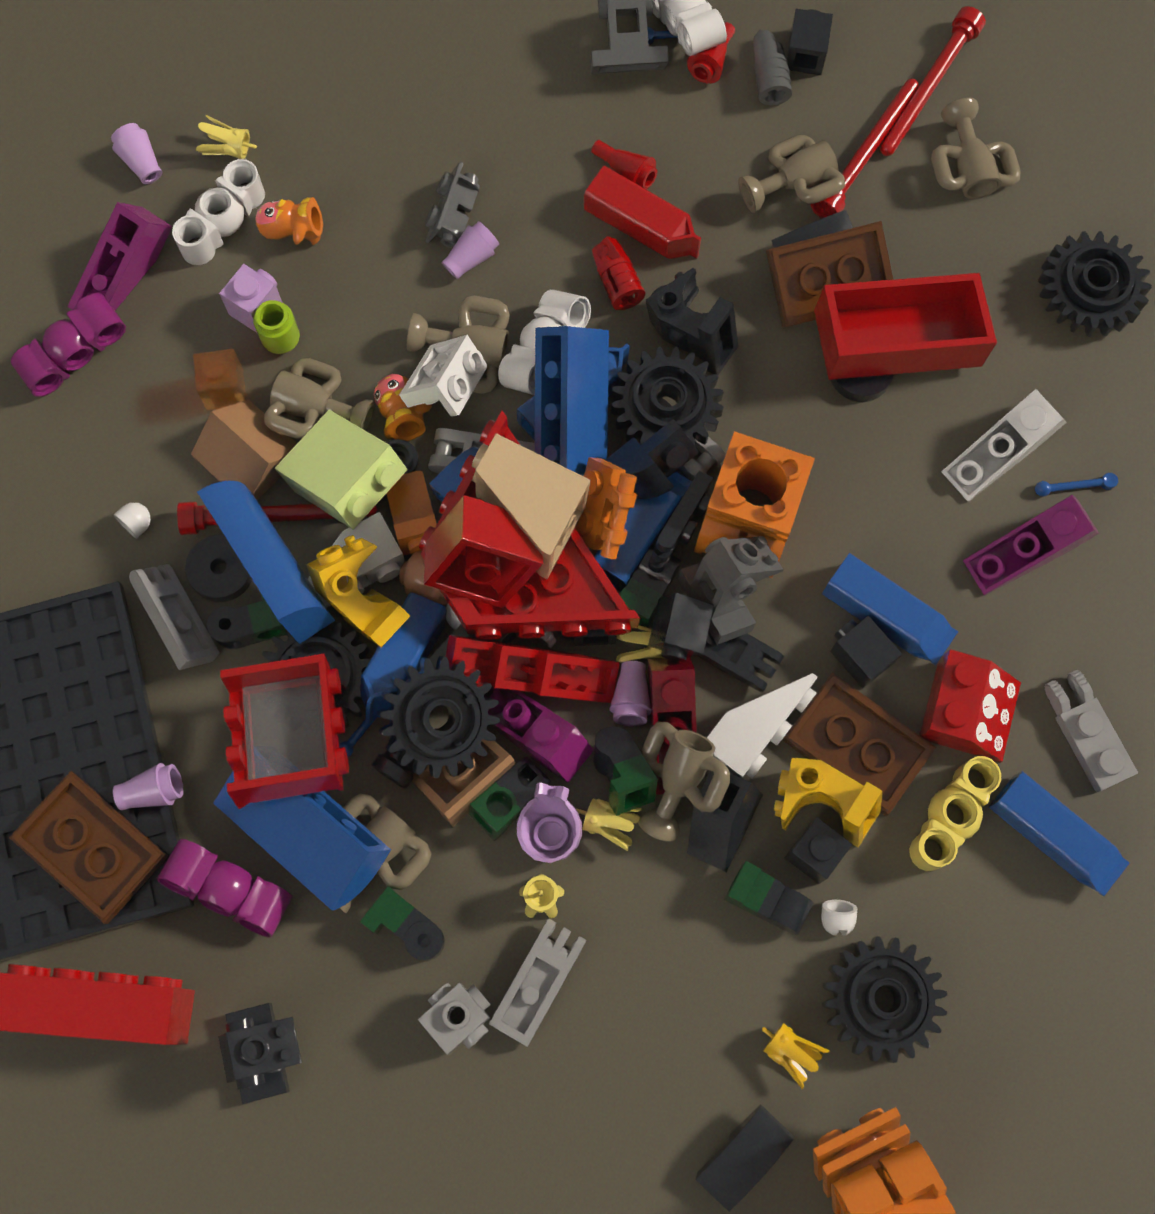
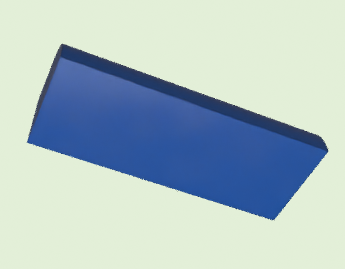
(571, 395)
(266, 559)
(312, 841)

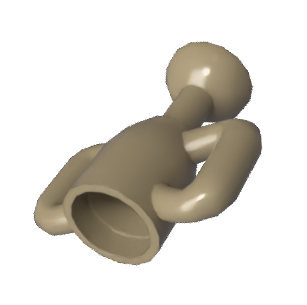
(975, 160)
(807, 168)
(488, 340)
(311, 401)
(682, 771)
(395, 835)

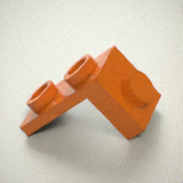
(410, 510)

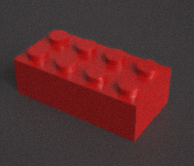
(904, 326)
(101, 1009)

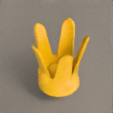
(793, 1051)

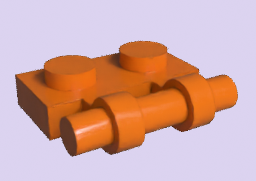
(606, 507)

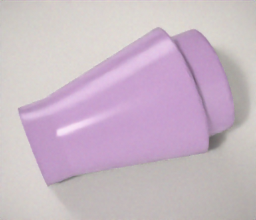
(136, 151)
(470, 250)
(631, 696)
(151, 788)

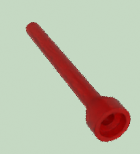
(965, 28)
(866, 150)
(194, 518)

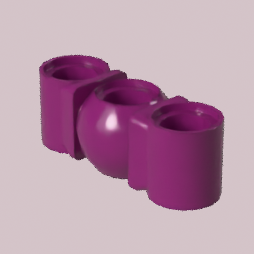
(68, 344)
(224, 888)

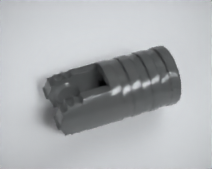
(771, 69)

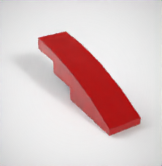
(536, 669)

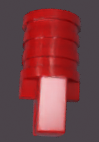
(617, 274)

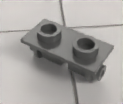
(455, 192)

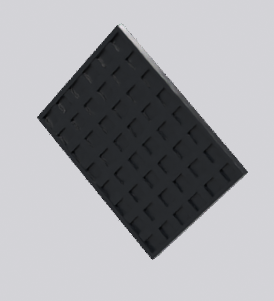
(79, 706)

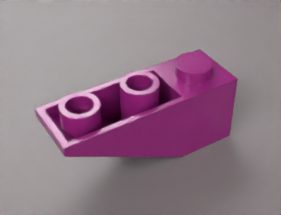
(1031, 545)
(539, 732)

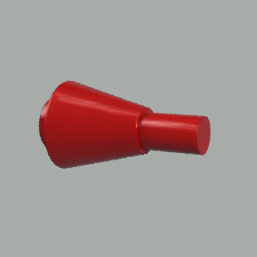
(708, 64)
(633, 166)

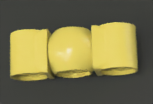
(969, 800)

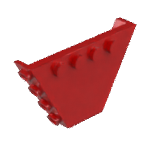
(571, 599)

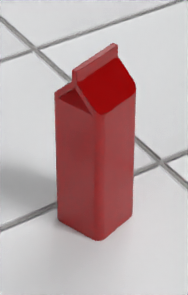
(641, 215)

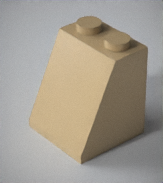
(534, 491)

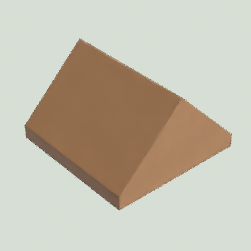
(241, 447)
(454, 794)

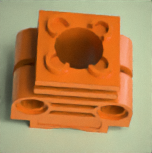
(759, 467)
(878, 1170)

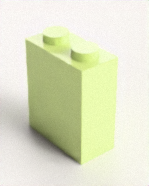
(341, 469)

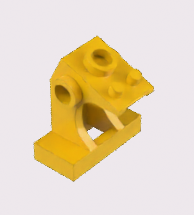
(369, 613)
(855, 803)

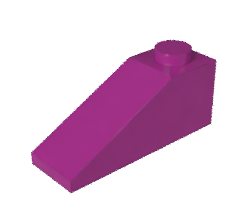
(122, 254)

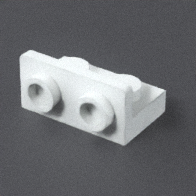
(445, 374)

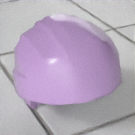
(549, 825)

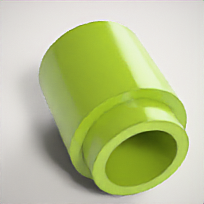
(276, 327)

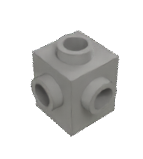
(439, 1021)

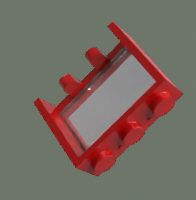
(284, 729)

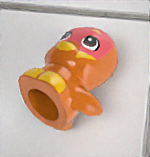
(285, 218)
(401, 421)

